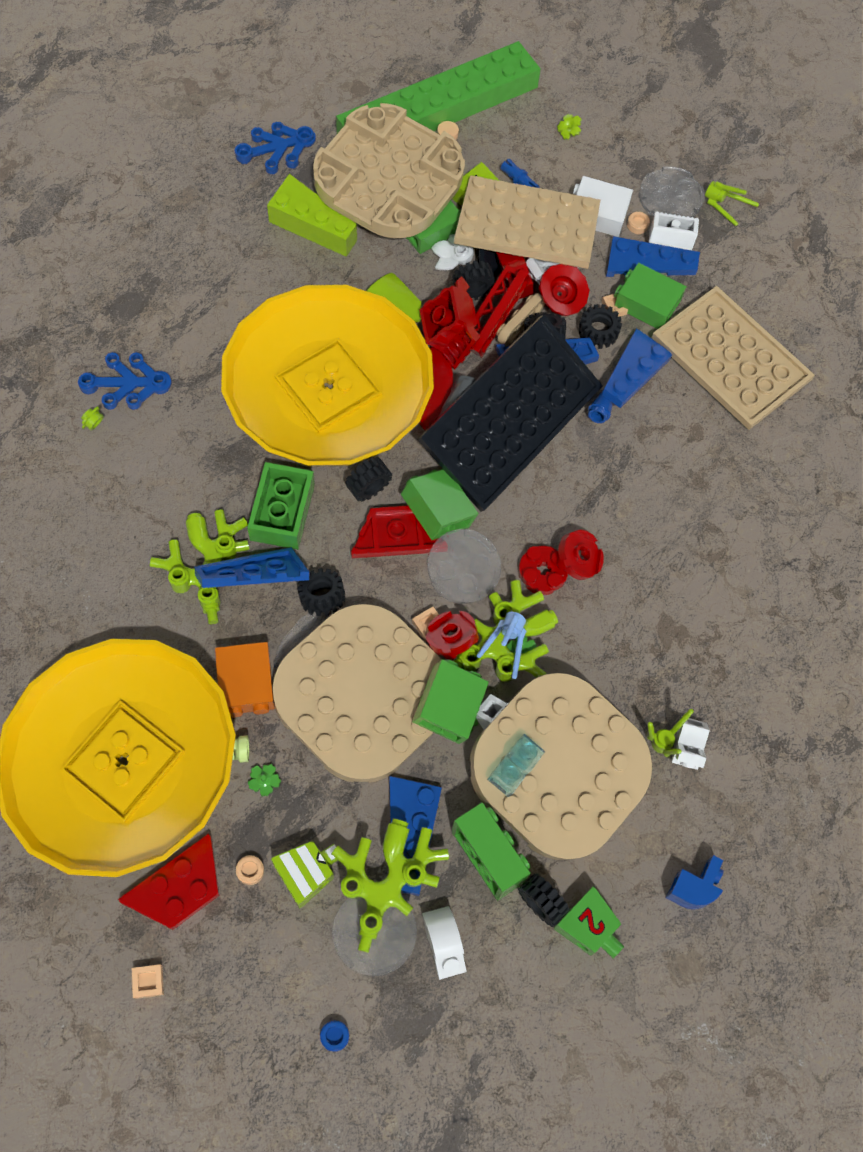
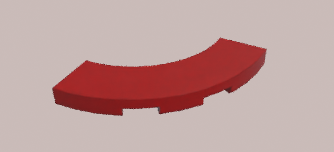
(442, 388)

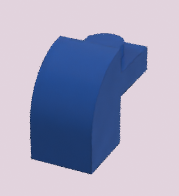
(695, 891)

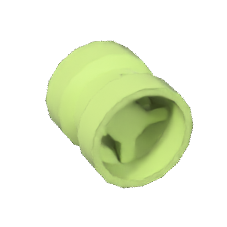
(241, 749)

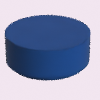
(334, 1036)

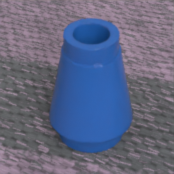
(600, 409)

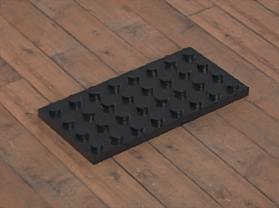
(510, 413)

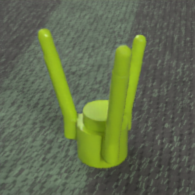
(718, 192)
(663, 740)

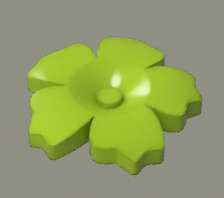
(569, 126)

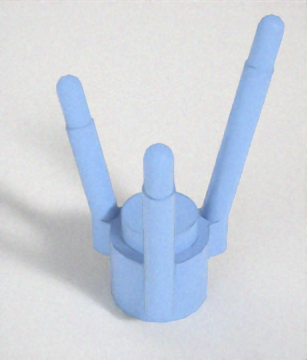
(511, 628)

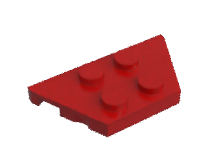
(391, 533)
(178, 887)

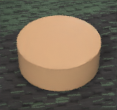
(449, 127)
(638, 222)
(249, 870)

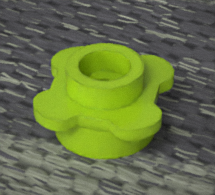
(92, 418)

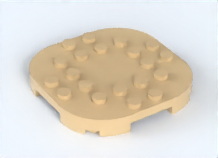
(388, 171)
(356, 691)
(584, 781)

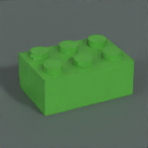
(281, 505)
(490, 850)

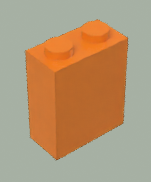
(245, 678)

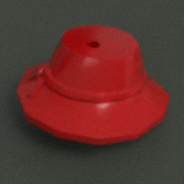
(570, 284)

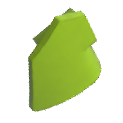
(399, 294)

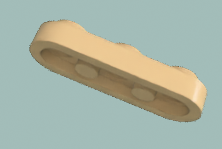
(509, 332)

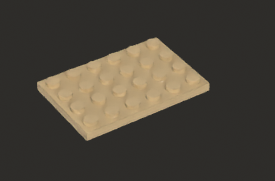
(528, 222)
(733, 357)

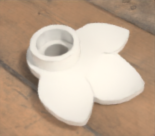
(451, 254)

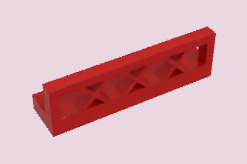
(503, 309)

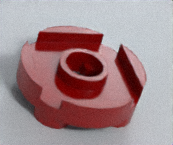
(569, 557)
(533, 579)
(455, 644)

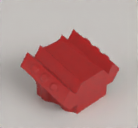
(450, 323)

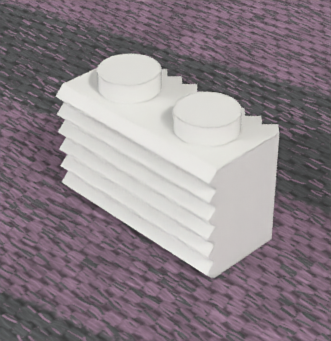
(673, 230)

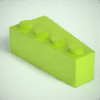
(306, 215)

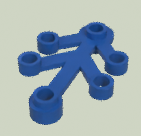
(301, 138)
(127, 382)

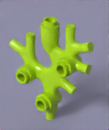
(214, 551)
(501, 654)
(387, 893)

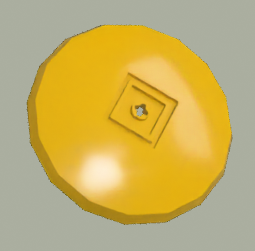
(335, 337)
(64, 748)

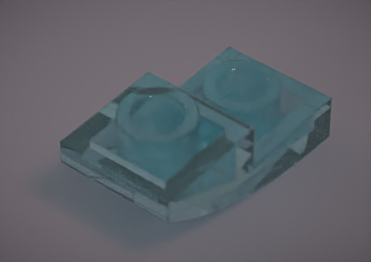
(516, 765)

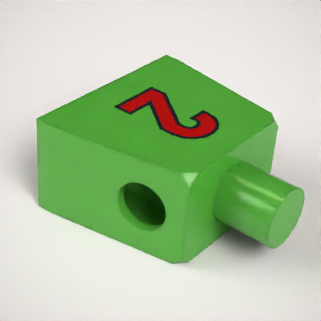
(591, 925)

